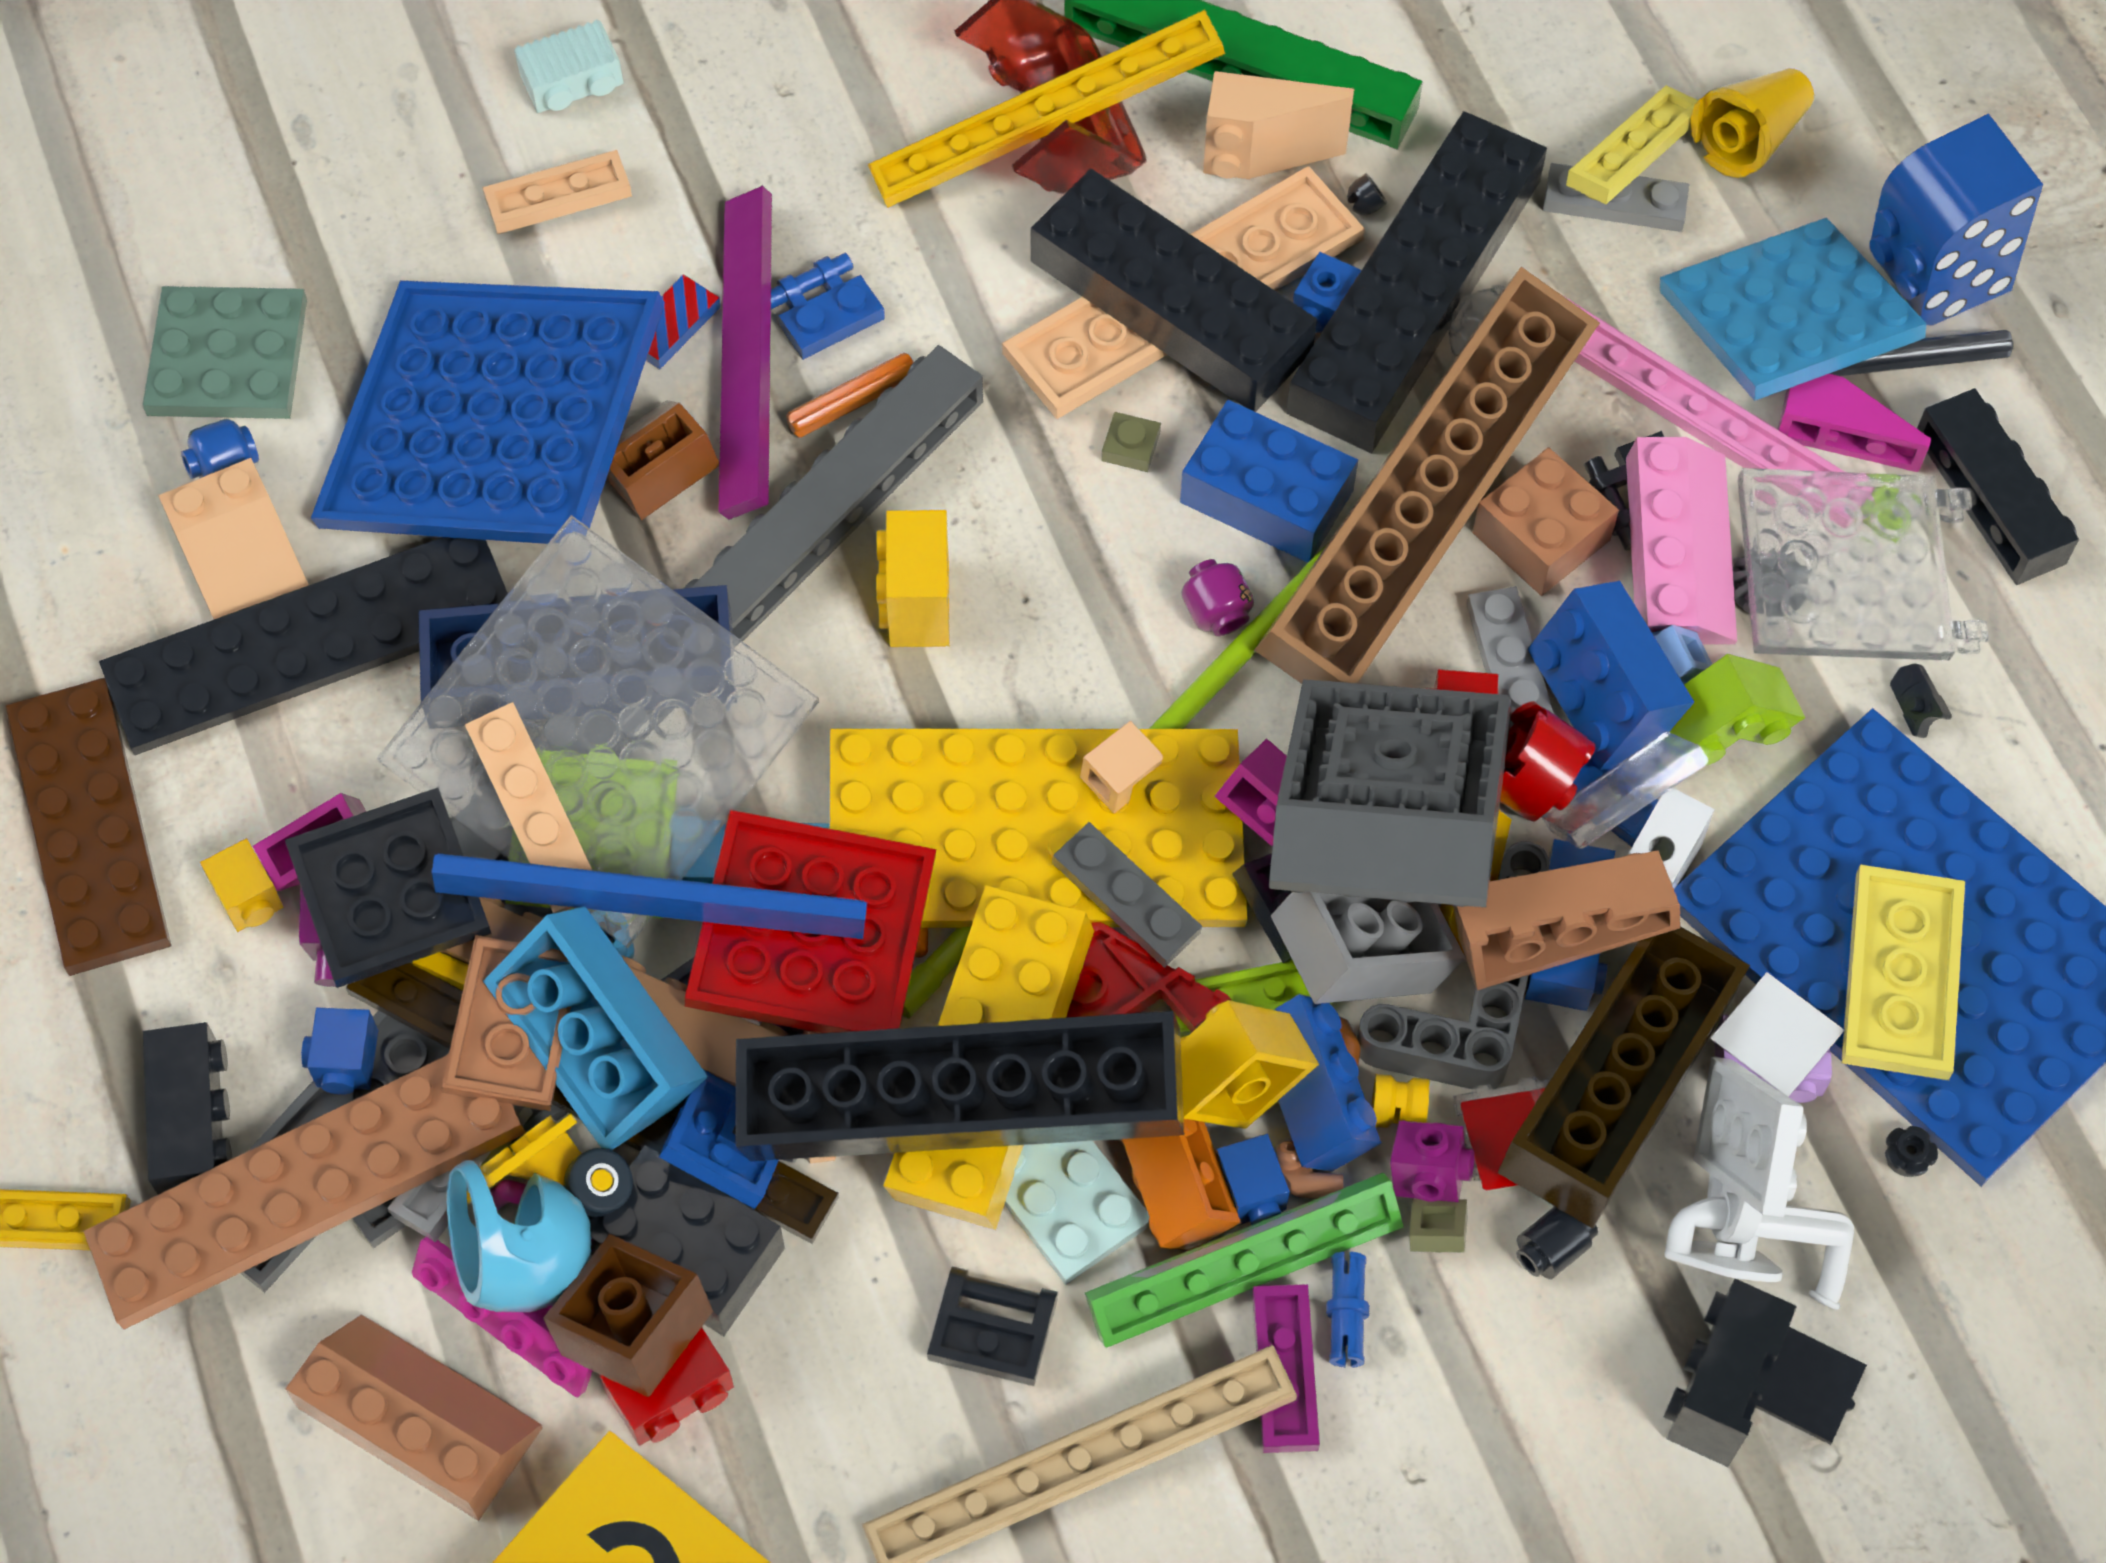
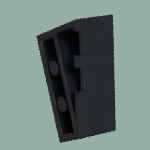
(1728, 1371)

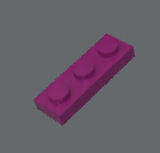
(1285, 1322)

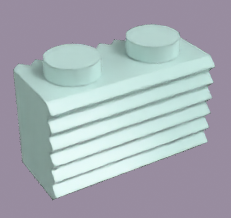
(569, 66)

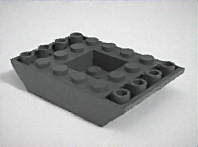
(1391, 793)

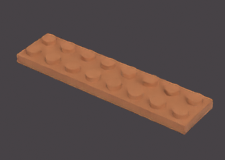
(292, 1190)

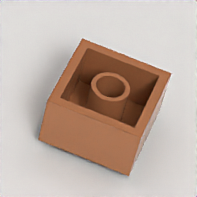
(1545, 521)

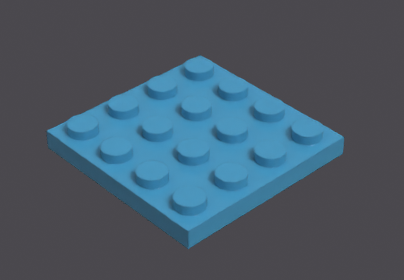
(1792, 308)

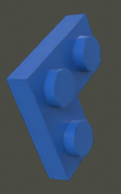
(706, 1147)

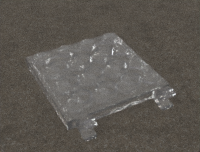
(1851, 565)

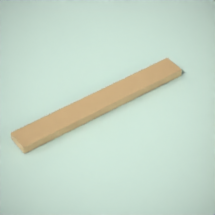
(1081, 1460)

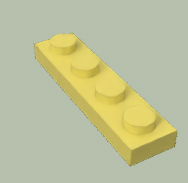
(1633, 146)

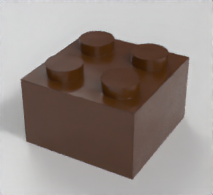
(628, 1315)

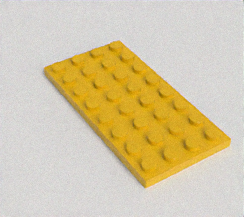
(1015, 796)

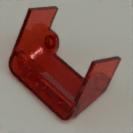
(1035, 45)

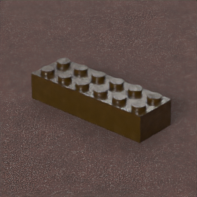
(1622, 1072)

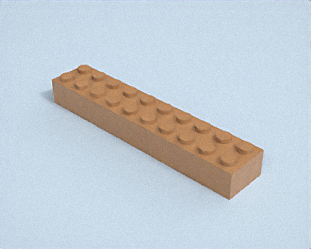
(1428, 485)

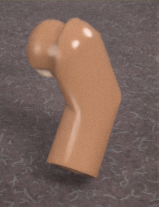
(1304, 1181)

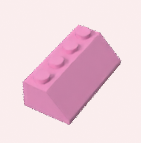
(1681, 537)

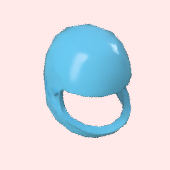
(518, 1263)

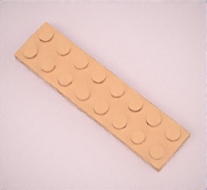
(1270, 237)

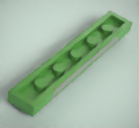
(1244, 1260)

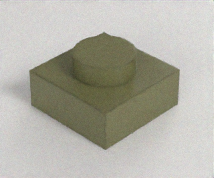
(1131, 441)
(1438, 1226)

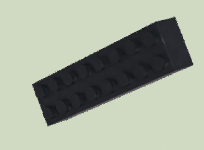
(1415, 282)
(959, 1086)

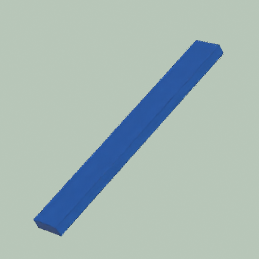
(649, 896)

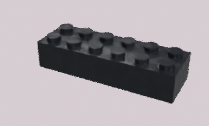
(1172, 290)

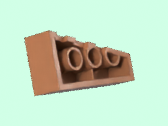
(1565, 916)

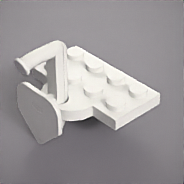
(1749, 1150)

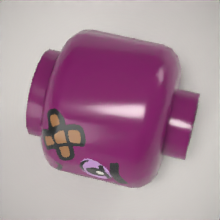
(1217, 597)

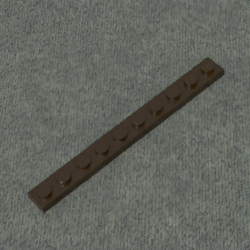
(432, 1009)

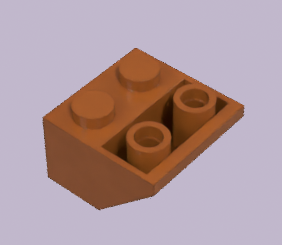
(660, 458)

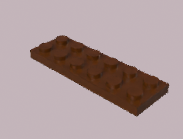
(87, 827)

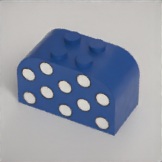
(1956, 220)

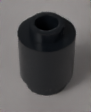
(1553, 1243)

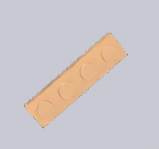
(526, 791)

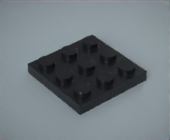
(376, 889)

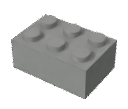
(1366, 945)

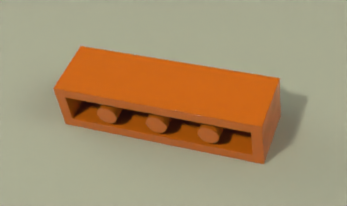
(1182, 1187)

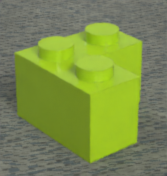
(1737, 702)

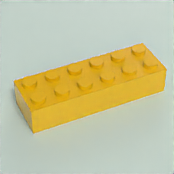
(1014, 967)

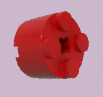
(1542, 762)

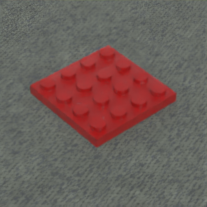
(809, 977)

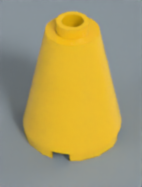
(1750, 120)

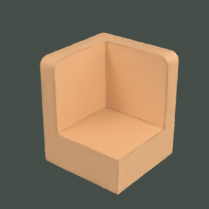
(1119, 764)

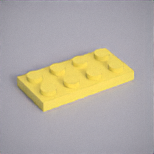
(1904, 972)

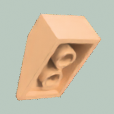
(1272, 125)
(233, 539)

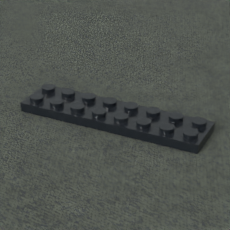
(294, 641)

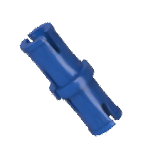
(1347, 1309)

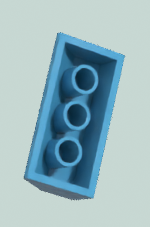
(619, 1051)

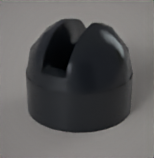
(1365, 196)

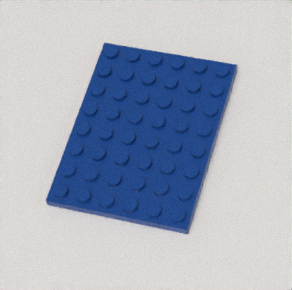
(2028, 943)

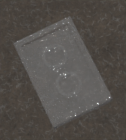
(1626, 789)

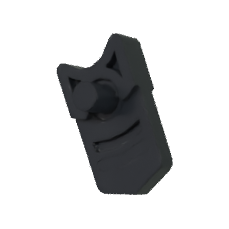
(1918, 699)

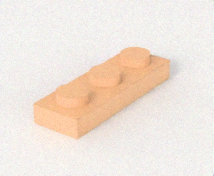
(557, 191)

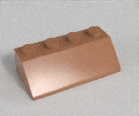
(413, 1414)

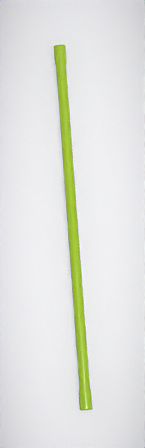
(929, 975)

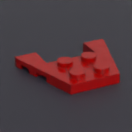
(1127, 980)

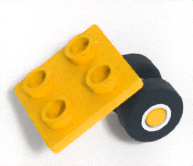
(595, 1177)

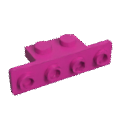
(519, 1331)

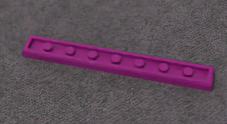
(746, 354)

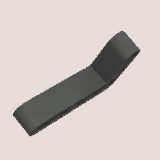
(1458, 1037)

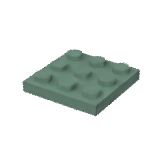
(225, 352)

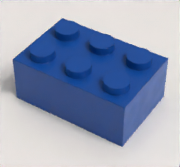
(1268, 481)
(1609, 672)

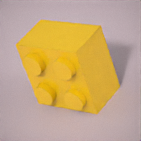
(914, 578)
(1241, 1063)

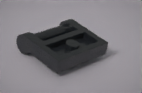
(988, 1341)

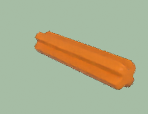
(848, 396)

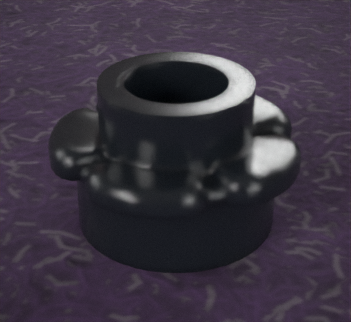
(1910, 1164)

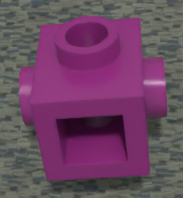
(1430, 1161)

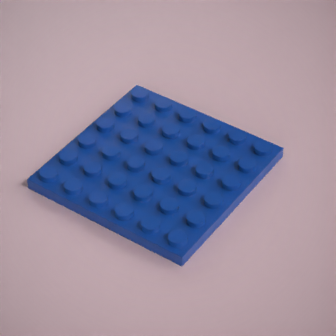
(489, 411)

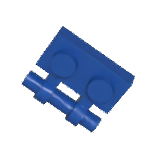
(829, 316)

